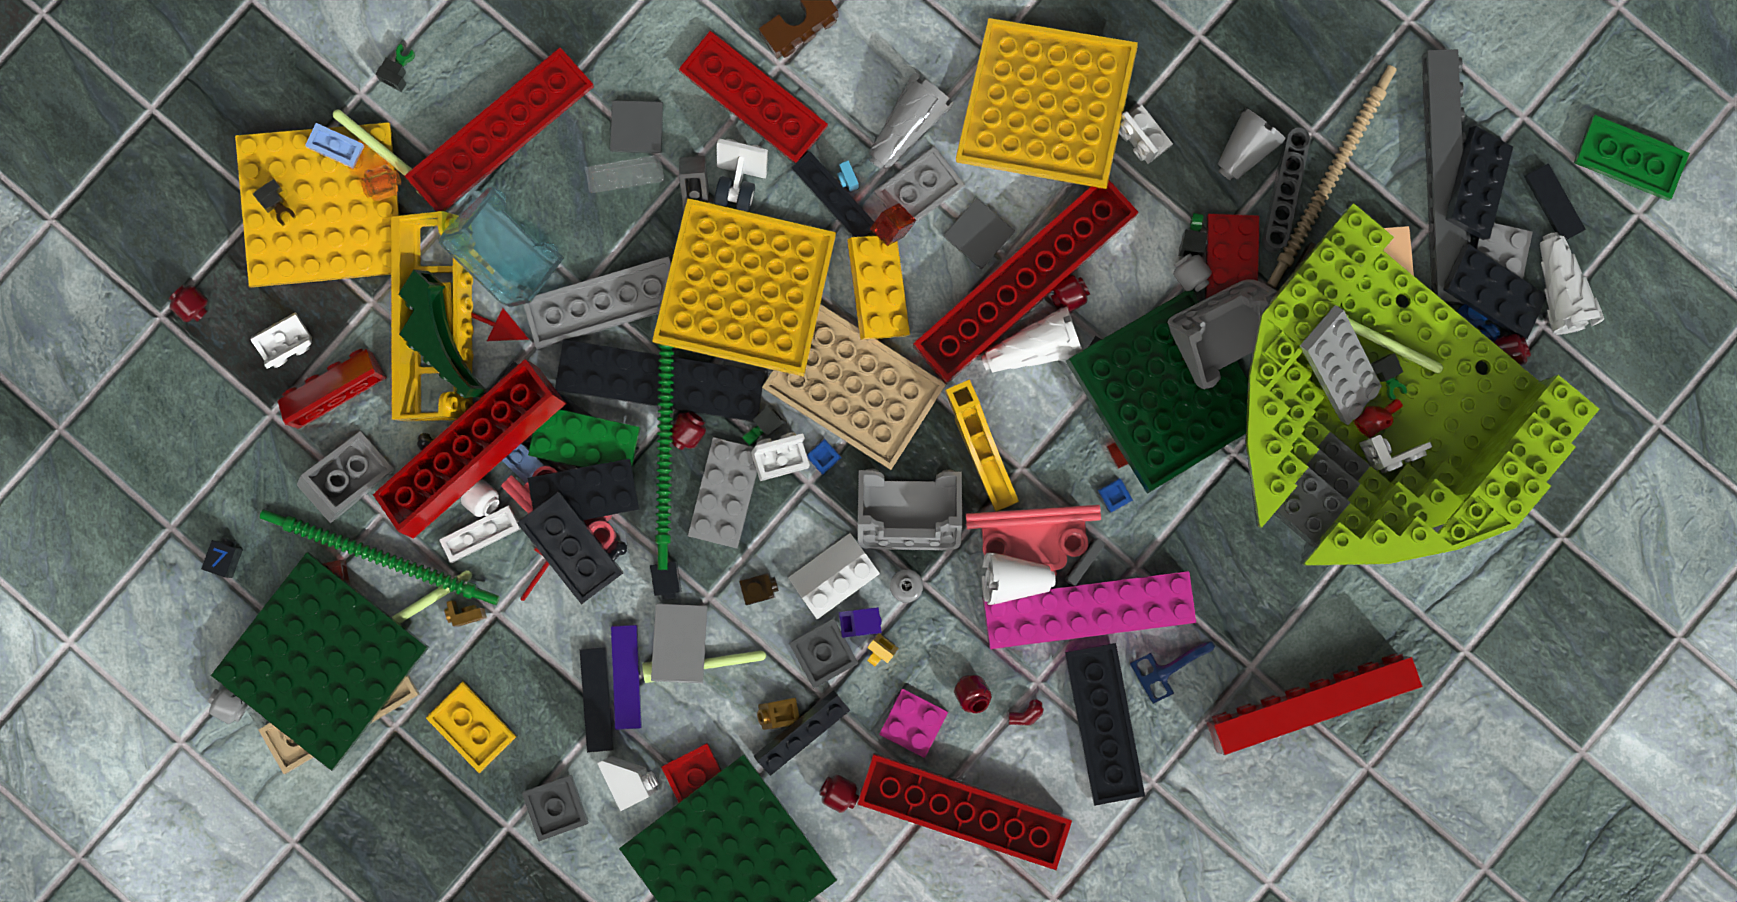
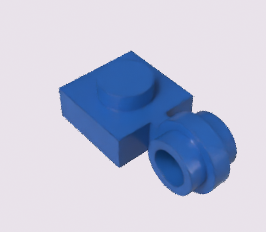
(1477, 319)

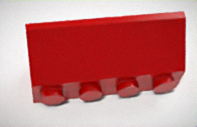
(330, 389)

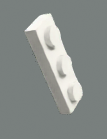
(480, 534)

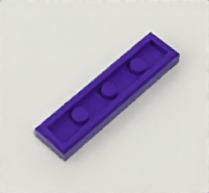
(626, 677)

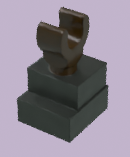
(269, 198)

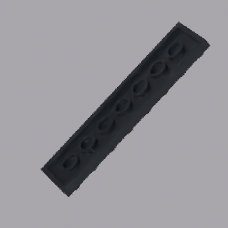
(634, 379)

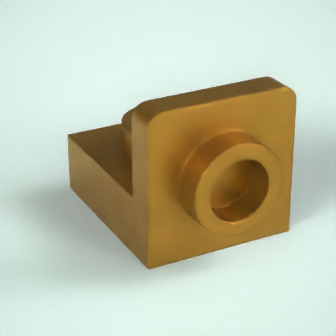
(469, 614)
(778, 713)

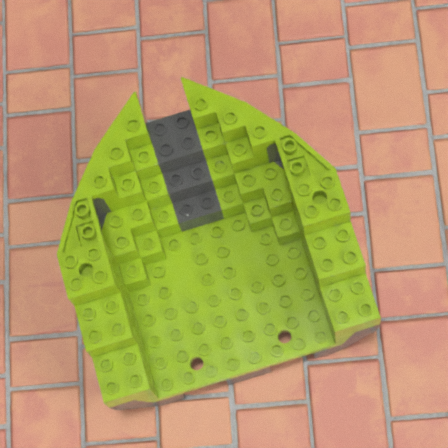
(1489, 433)

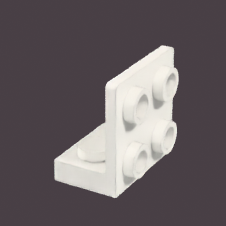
(1144, 134)
(1378, 454)

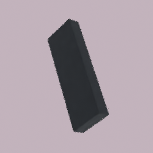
(1554, 202)

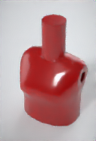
(1376, 418)

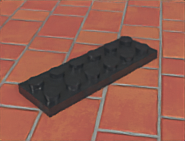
(1104, 724)

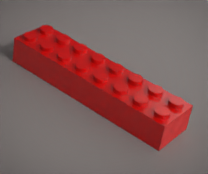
(469, 449)
(1313, 704)
(964, 811)

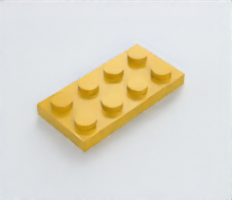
(878, 288)

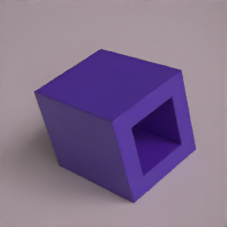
(860, 622)

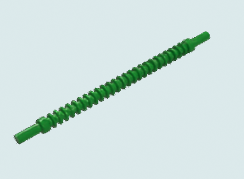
(663, 537)
(468, 589)

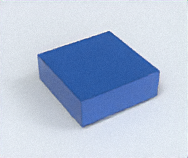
(823, 456)
(1115, 495)

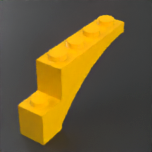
(981, 445)

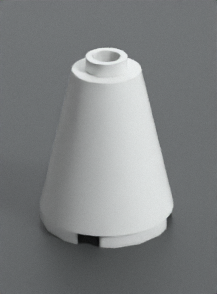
(1013, 578)

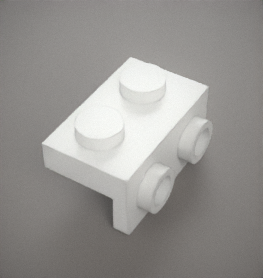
(282, 341)
(780, 456)

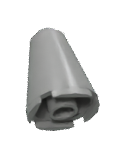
(1248, 145)

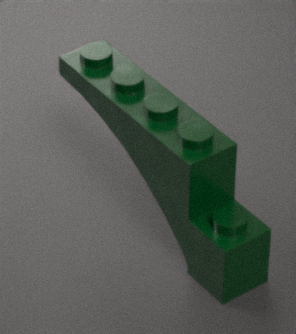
(430, 334)

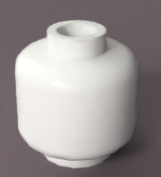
(481, 499)

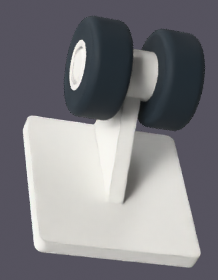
(742, 160)

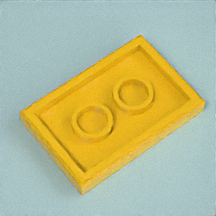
(471, 727)

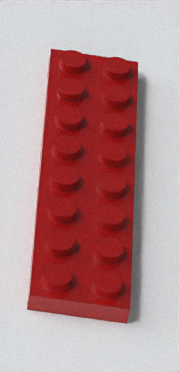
(499, 131)

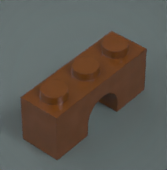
(783, 38)

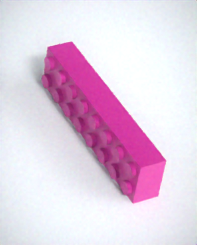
(1091, 610)

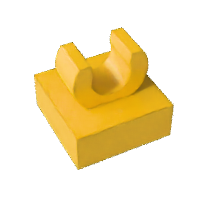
(881, 649)

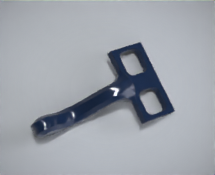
(1162, 672)

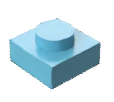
(847, 177)

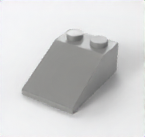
(344, 476)

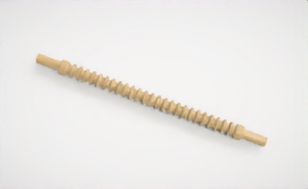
(1377, 94)

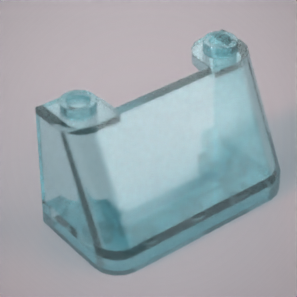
(499, 251)

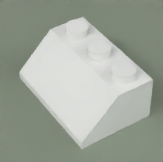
(833, 576)
(627, 781)

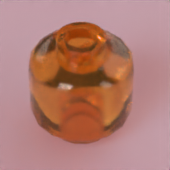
(380, 182)

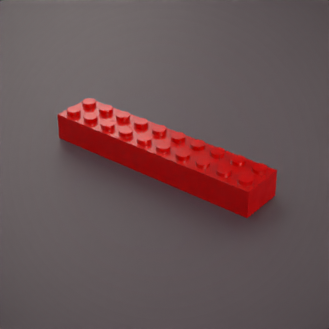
(1024, 280)

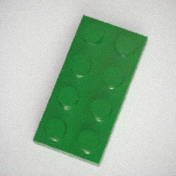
(1631, 158)
(583, 440)

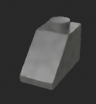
(693, 179)

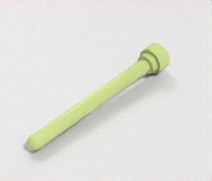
(371, 142)
(1395, 346)
(428, 600)
(715, 662)

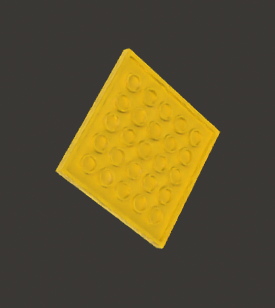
(1047, 103)
(335, 225)
(744, 287)

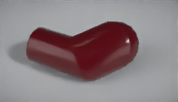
(1029, 716)

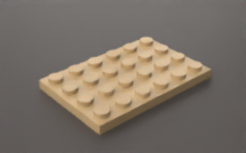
(859, 390)

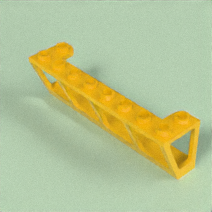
(405, 361)

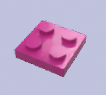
(913, 723)

